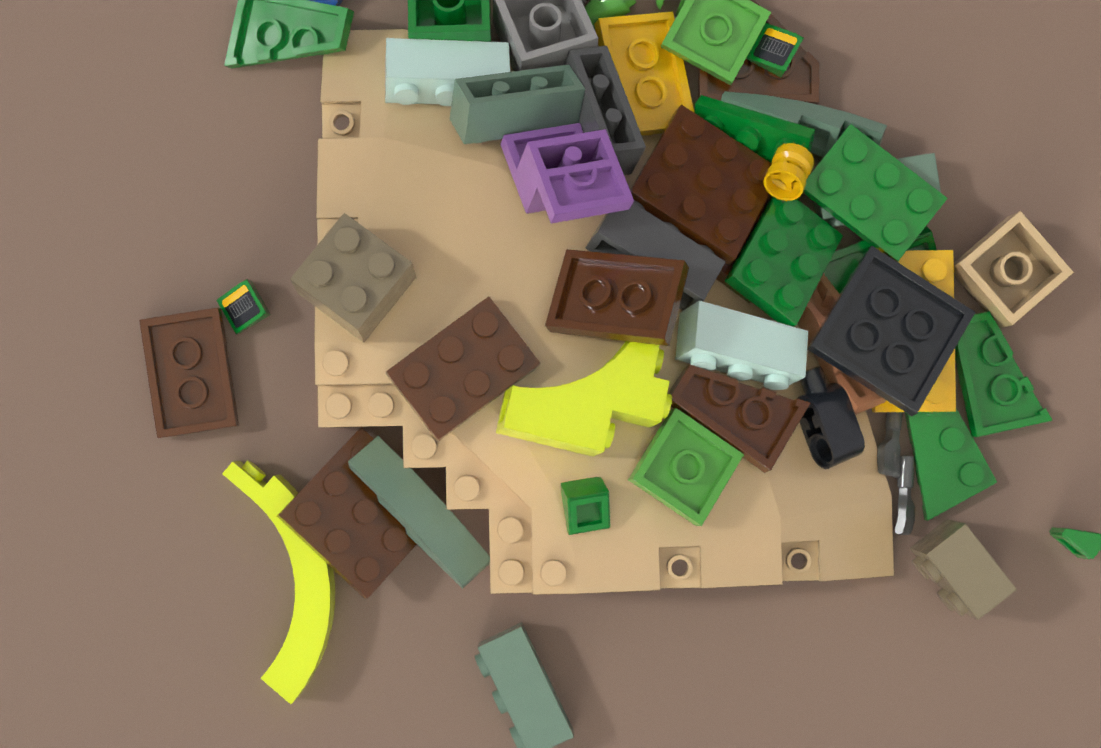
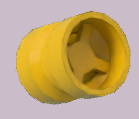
(788, 172)

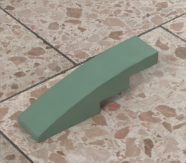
(826, 121)
(420, 512)

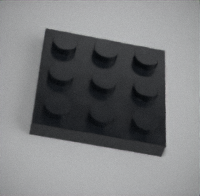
(891, 331)

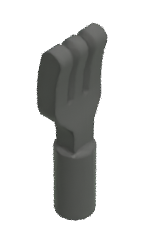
(889, 449)
(906, 507)

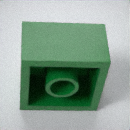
(449, 20)

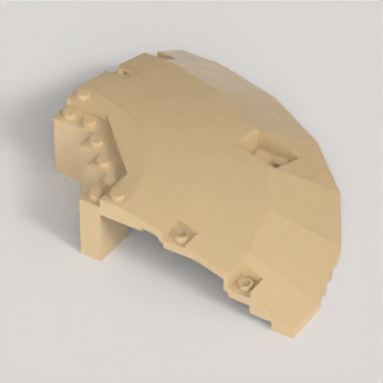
(470, 239)

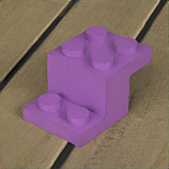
(566, 172)

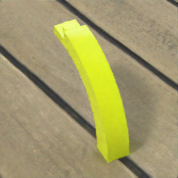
(313, 586)

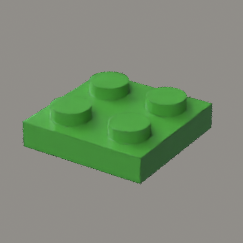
(716, 34)
(686, 467)

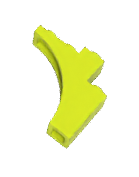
(580, 412)

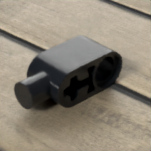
(829, 421)

